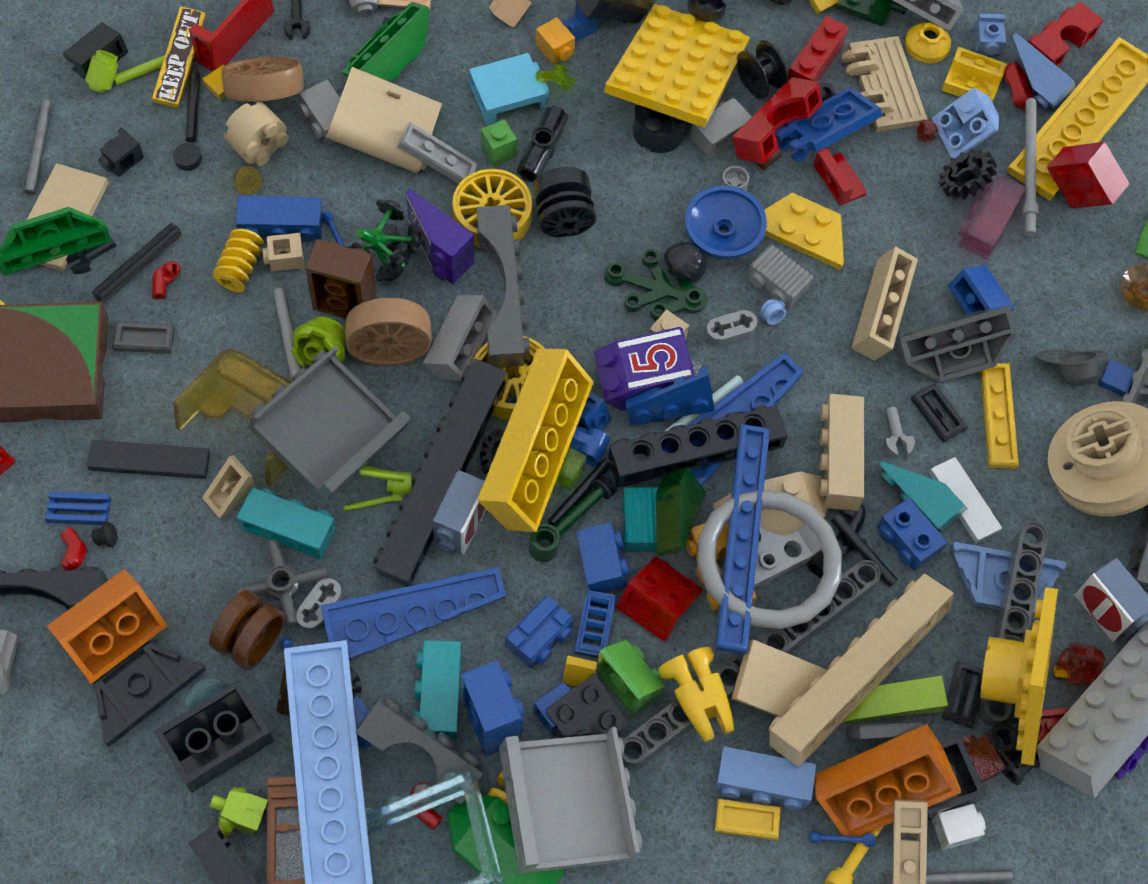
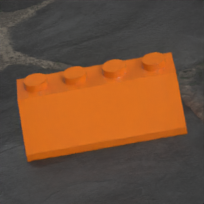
(863, 788)

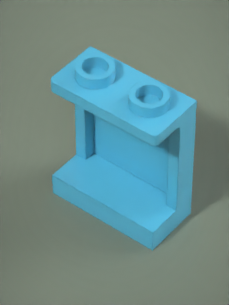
(507, 86)

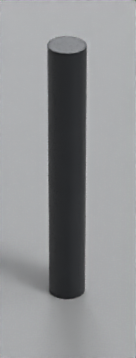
(192, 109)
(580, 492)
(862, 548)

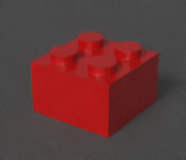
(1088, 175)

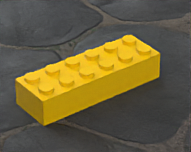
(536, 440)

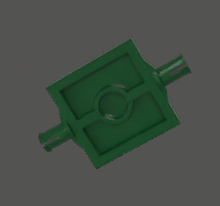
(870, 10)

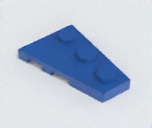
(678, 400)

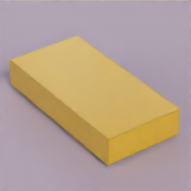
(747, 819)

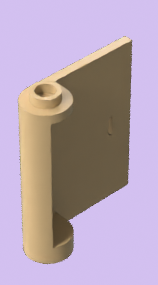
(374, 117)

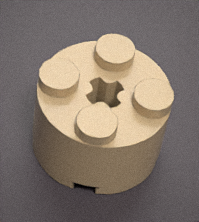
(255, 133)

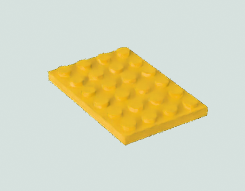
(677, 65)

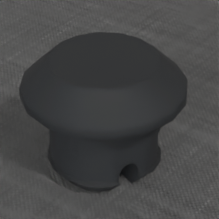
(105, 534)

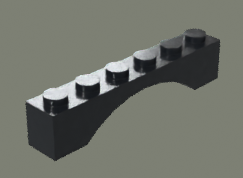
(57, 585)

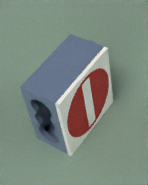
(458, 514)
(1115, 600)

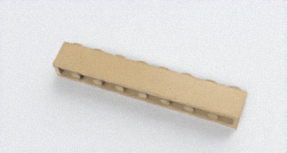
(859, 670)

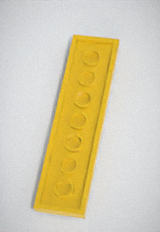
(1087, 111)

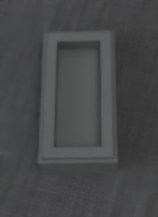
(143, 337)

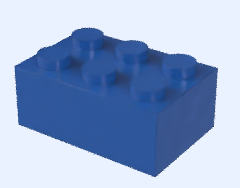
(492, 706)

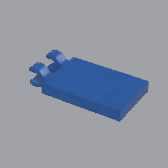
(831, 122)

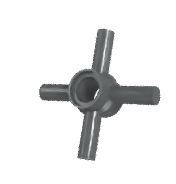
(287, 592)

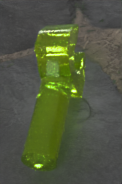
(558, 75)

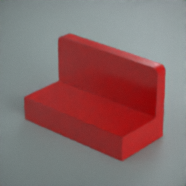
(838, 176)

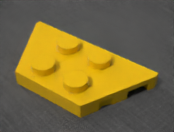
(806, 228)

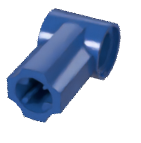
(590, 443)

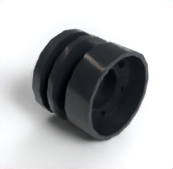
(564, 202)

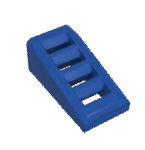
(599, 599)

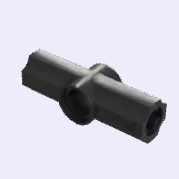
(538, 154)

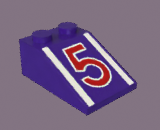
(443, 240)
(642, 364)

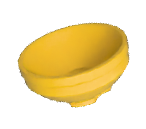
(926, 49)

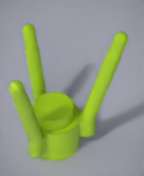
(397, 482)

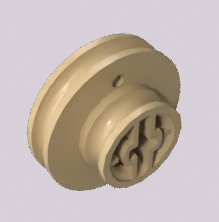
(1107, 457)

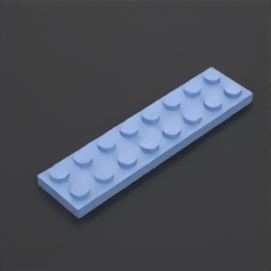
(327, 765)

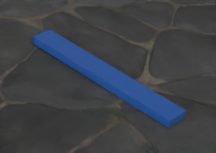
(743, 538)

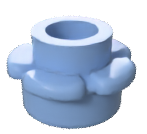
(773, 311)

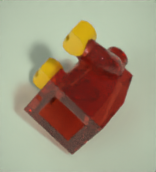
(1080, 662)

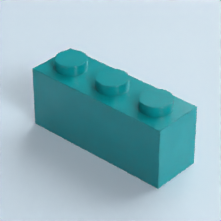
(287, 521)
(439, 685)

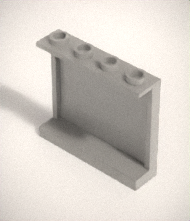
(569, 802)

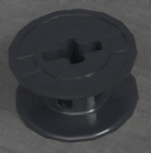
(764, 68)

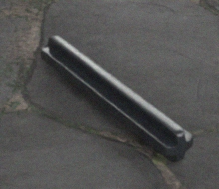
(136, 263)

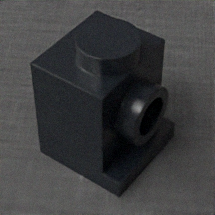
(120, 153)

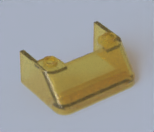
(229, 383)

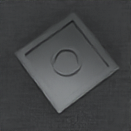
(880, 730)

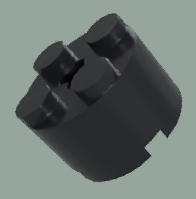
(657, 130)

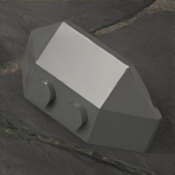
(960, 344)

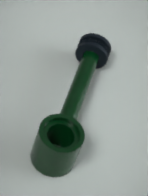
(604, 488)

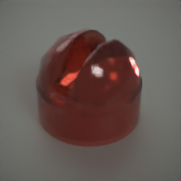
(926, 131)

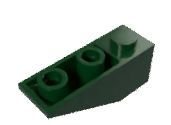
(676, 509)

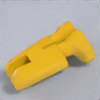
(700, 699)

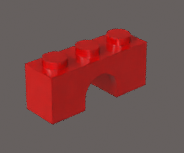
(1074, 25)

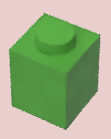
(498, 142)

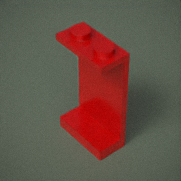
(233, 33)

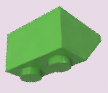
(630, 676)

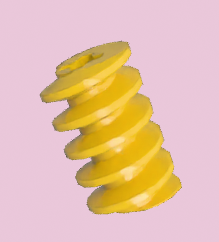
(237, 259)

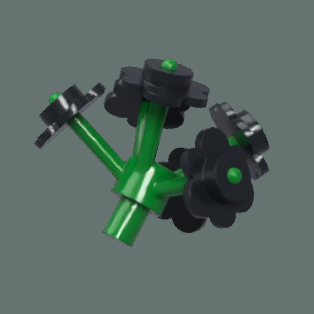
(385, 238)

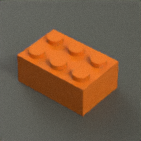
(107, 625)

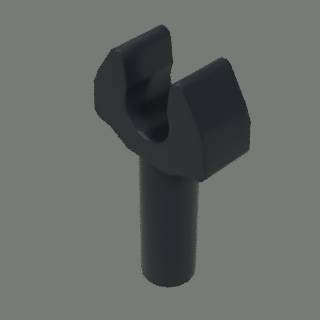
(296, 21)
(87, 256)

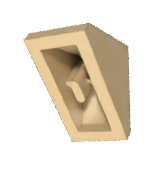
(229, 488)

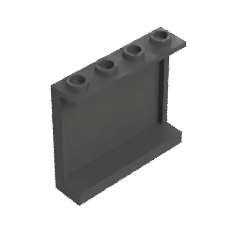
(325, 425)

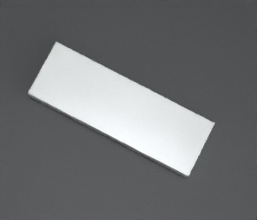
(978, 517)

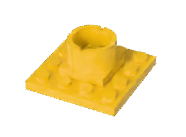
(1019, 671)

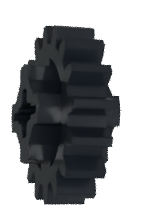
(968, 174)

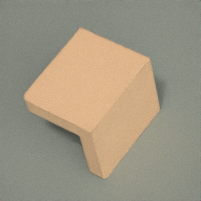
(509, 10)

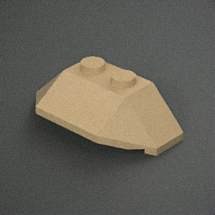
(798, 484)

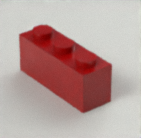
(819, 51)

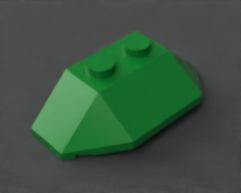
(392, 44)
(50, 238)
(501, 832)

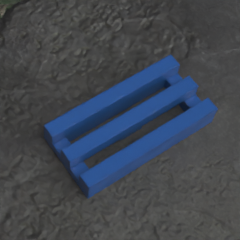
(53, 506)

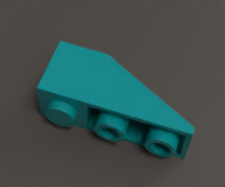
(931, 496)

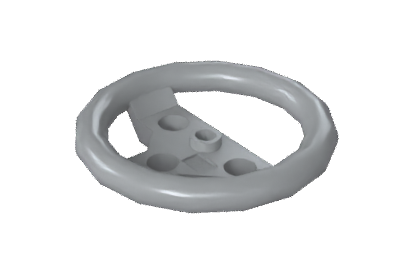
(772, 560)

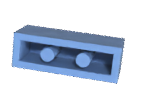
(764, 778)

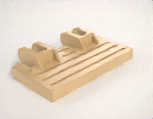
(887, 82)

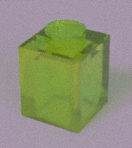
(571, 468)

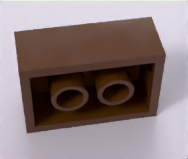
(339, 278)

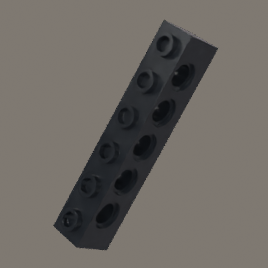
(630, 470)

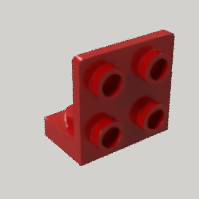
(658, 597)

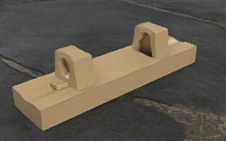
(909, 855)

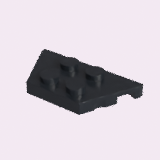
(140, 687)

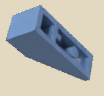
(1046, 80)

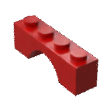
(793, 102)

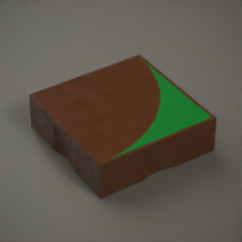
(52, 361)

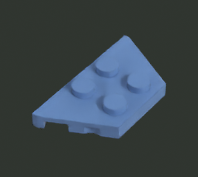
(986, 571)

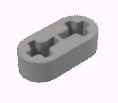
(729, 324)
(314, 600)

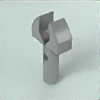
(897, 435)

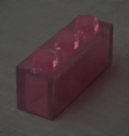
(990, 216)

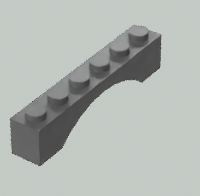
(505, 334)

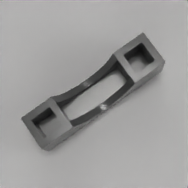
(388, 725)

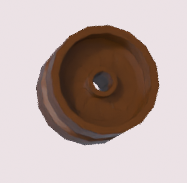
(246, 629)

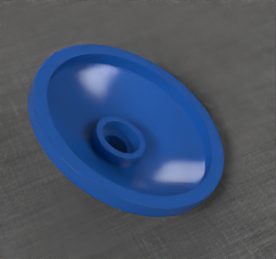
(730, 210)

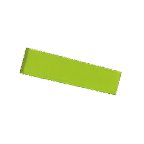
(901, 699)

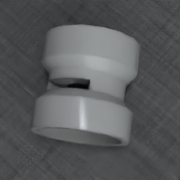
(736, 177)

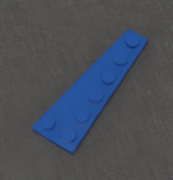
(763, 388)
(398, 613)

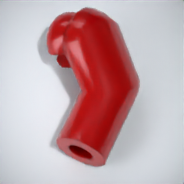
(162, 277)

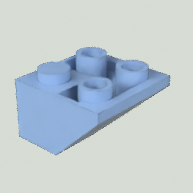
(967, 122)

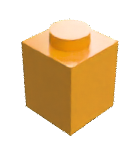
(555, 41)

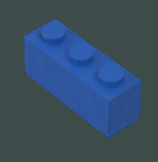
(281, 216)

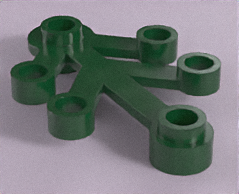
(658, 288)

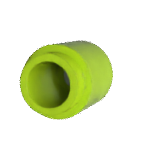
(101, 71)

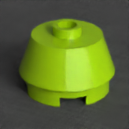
(318, 335)

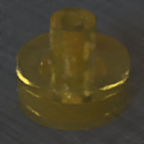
(247, 180)

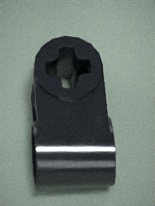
(1009, 754)

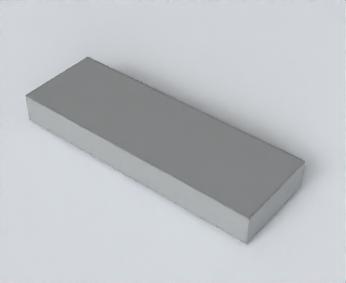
(436, 153)

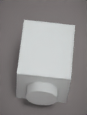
(959, 826)

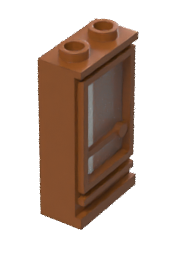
(283, 833)

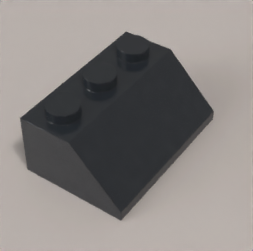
(214, 736)

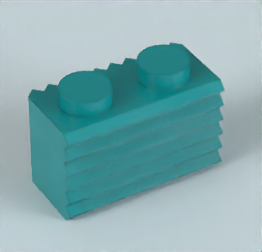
(639, 519)

